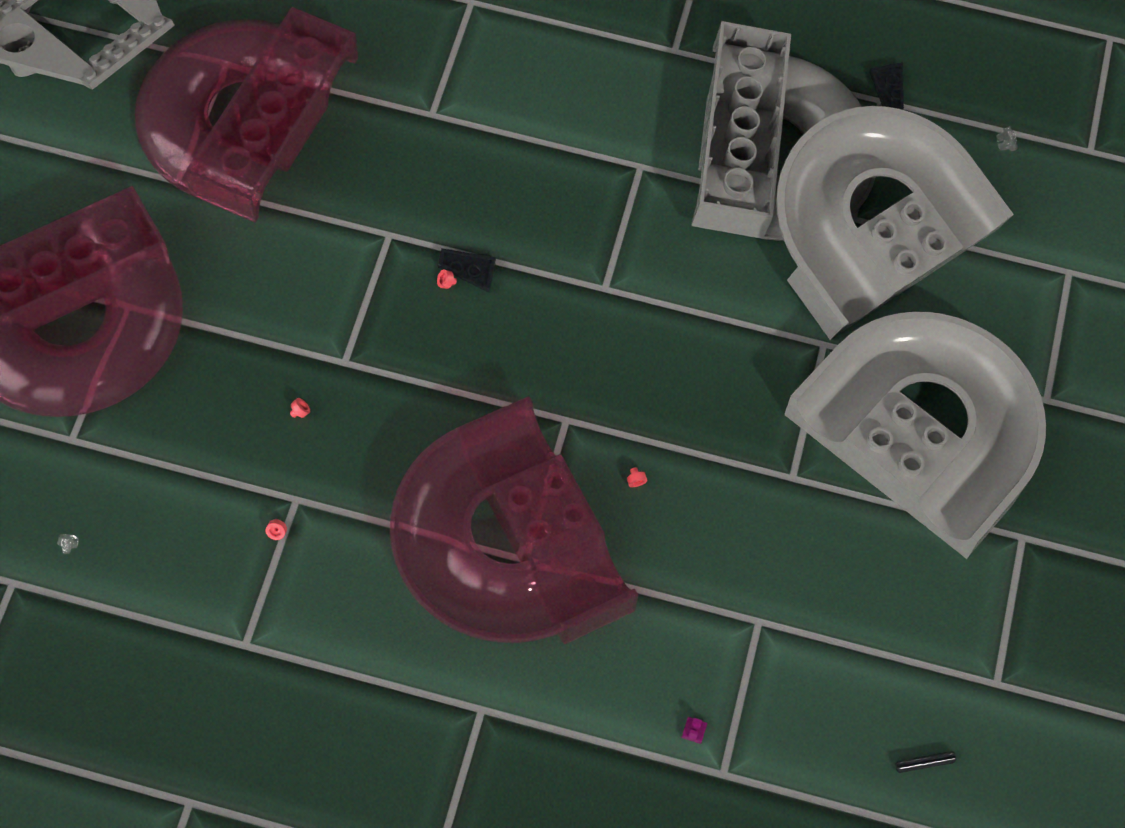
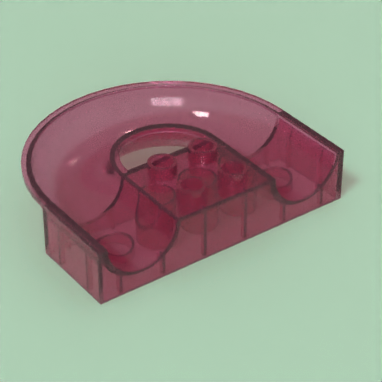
(266, 123)
(87, 256)
(565, 567)

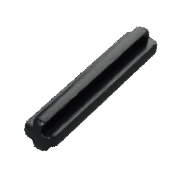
(925, 762)

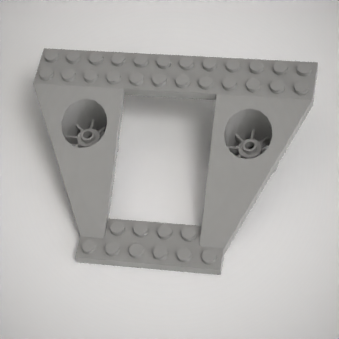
(33, 49)

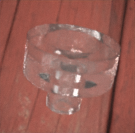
(67, 542)

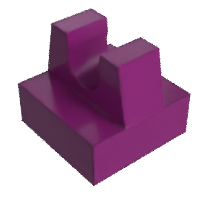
(694, 730)

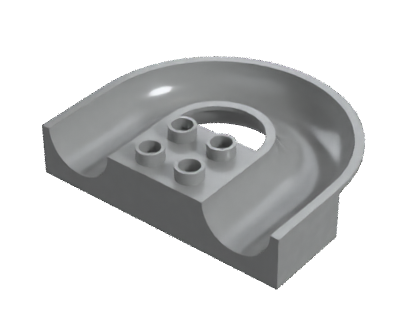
(747, 100)
(857, 270)
(940, 479)

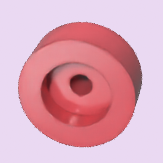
(446, 279)
(299, 408)
(636, 478)
(276, 529)

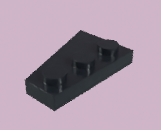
(889, 84)
(469, 267)

